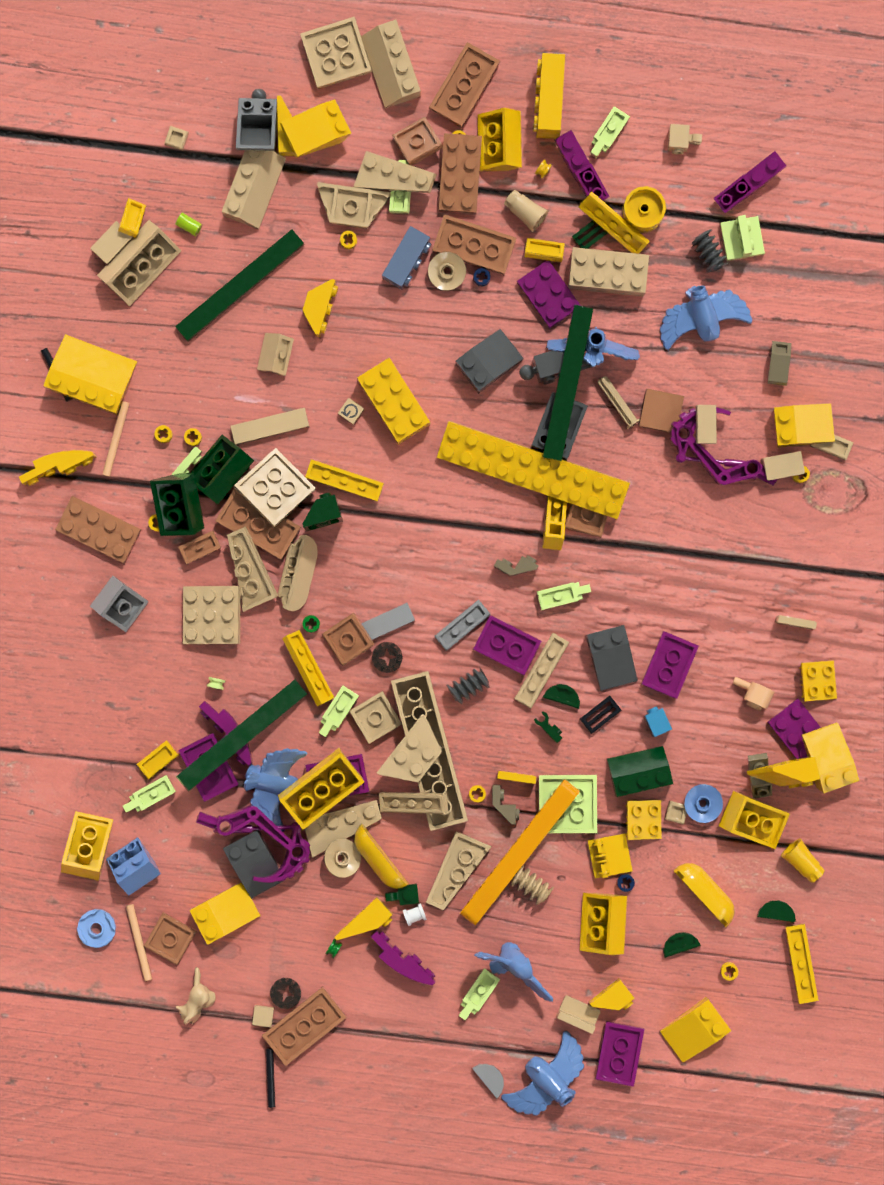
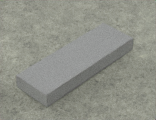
(388, 621)
(462, 625)

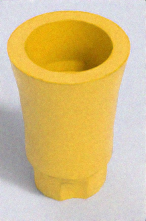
(802, 859)

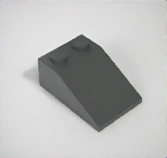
(488, 360)
(612, 657)
(250, 858)

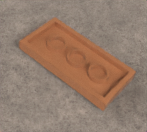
(464, 84)
(460, 173)
(475, 244)
(240, 513)
(98, 529)
(304, 1026)

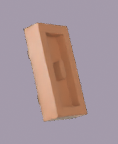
(199, 547)

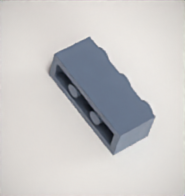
(406, 258)

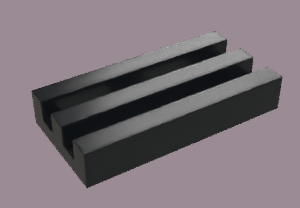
(587, 724)

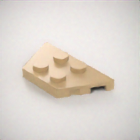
(351, 205)
(413, 754)

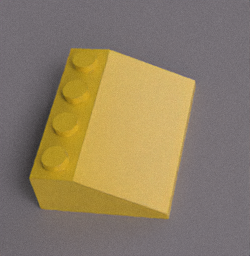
(90, 374)

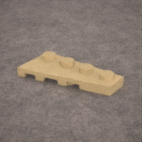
(387, 174)
(250, 571)
(340, 825)
(457, 866)

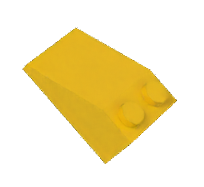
(316, 129)
(803, 424)
(832, 757)
(789, 772)
(754, 820)
(86, 846)
(224, 913)
(695, 1030)

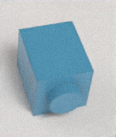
(657, 721)

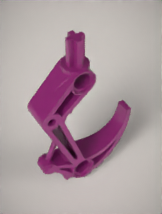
(721, 476)
(238, 824)

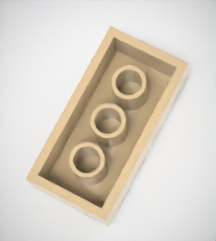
(608, 272)

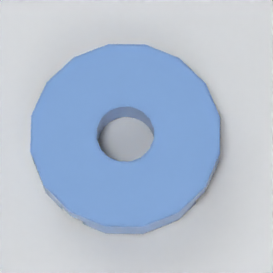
(85, 924)

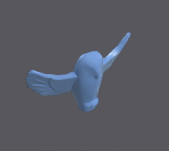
(703, 314)
(597, 345)
(271, 780)
(518, 964)
(549, 1079)

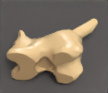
(199, 998)

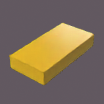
(132, 218)
(544, 250)
(157, 759)
(516, 777)

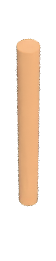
(115, 439)
(138, 942)

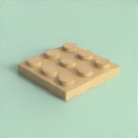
(336, 52)
(274, 487)
(211, 615)

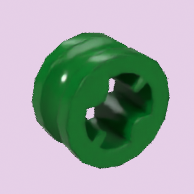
(307, 619)
(333, 948)

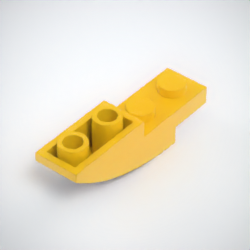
(63, 461)

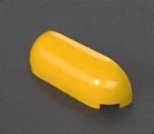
(378, 859)
(707, 891)

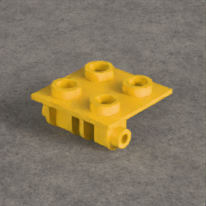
(818, 680)
(643, 820)
(610, 856)

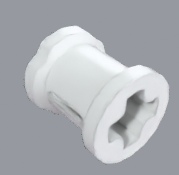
(414, 914)

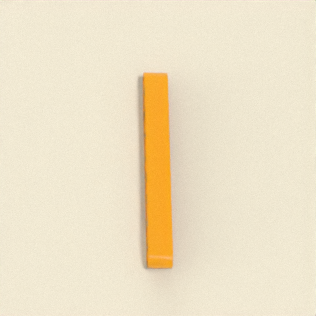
(519, 852)

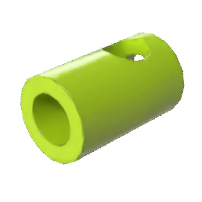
(188, 224)

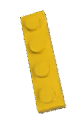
(613, 223)
(344, 480)
(308, 668)
(801, 963)

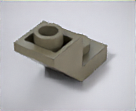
(779, 363)
(524, 565)
(759, 787)
(509, 811)

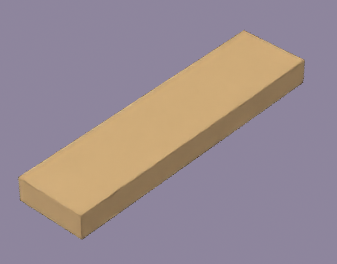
(269, 426)
(541, 670)
(413, 802)

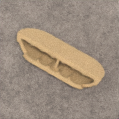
(298, 573)

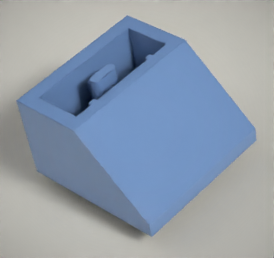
(133, 866)

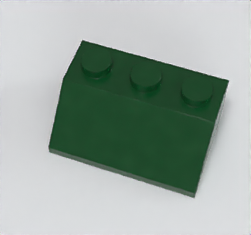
(221, 468)
(177, 504)
(323, 513)
(639, 771)

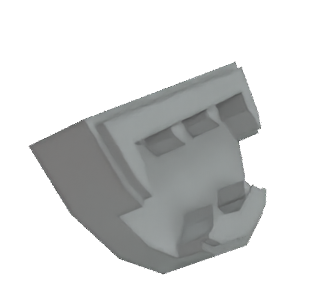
(491, 1077)

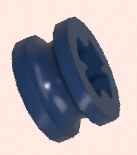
(478, 272)
(631, 884)

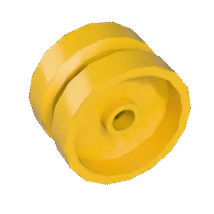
(646, 198)

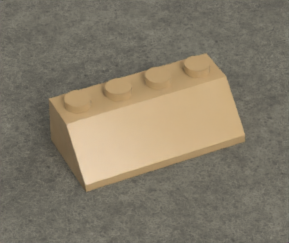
(391, 64)
(253, 187)
(139, 263)

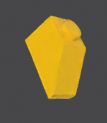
(613, 997)

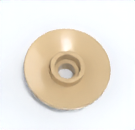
(446, 281)
(350, 858)

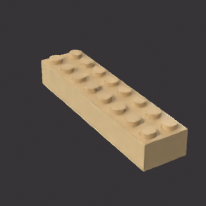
(416, 697)

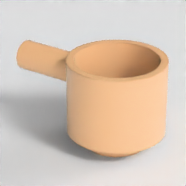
(757, 695)

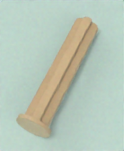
(618, 402)

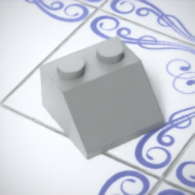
(119, 603)

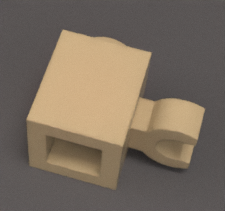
(680, 138)

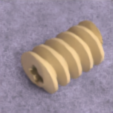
(531, 885)

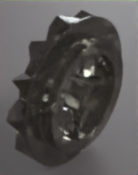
(380, 651)
(277, 997)

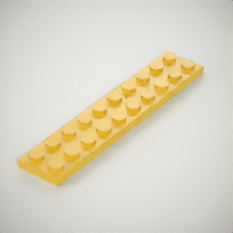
(532, 471)

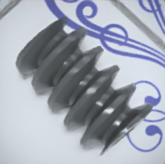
(709, 252)
(469, 685)

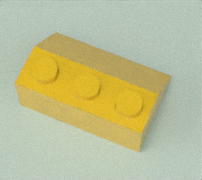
(500, 140)
(603, 923)

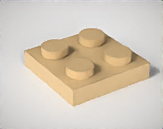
(375, 717)

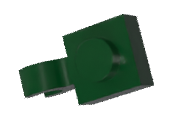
(553, 731)
(405, 895)

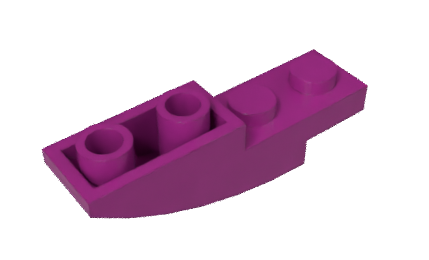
(579, 166)
(750, 182)
(225, 723)
(407, 966)

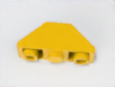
(318, 306)

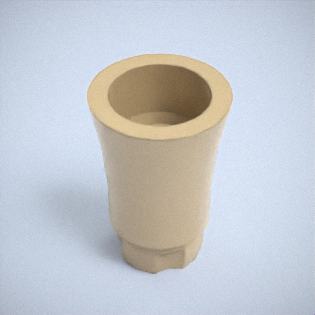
(526, 210)

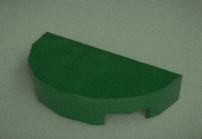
(563, 694)
(777, 910)
(679, 943)

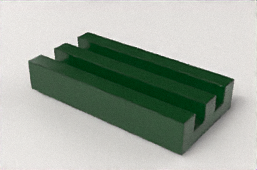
(583, 230)

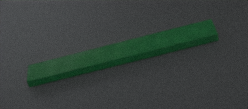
(240, 285)
(567, 382)
(241, 735)

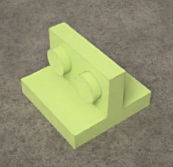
(742, 238)

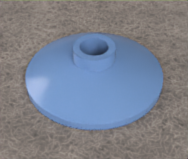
(713, 803)

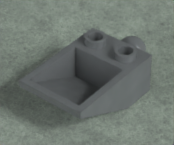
(256, 122)
(546, 367)
(576, 419)

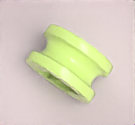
(216, 683)

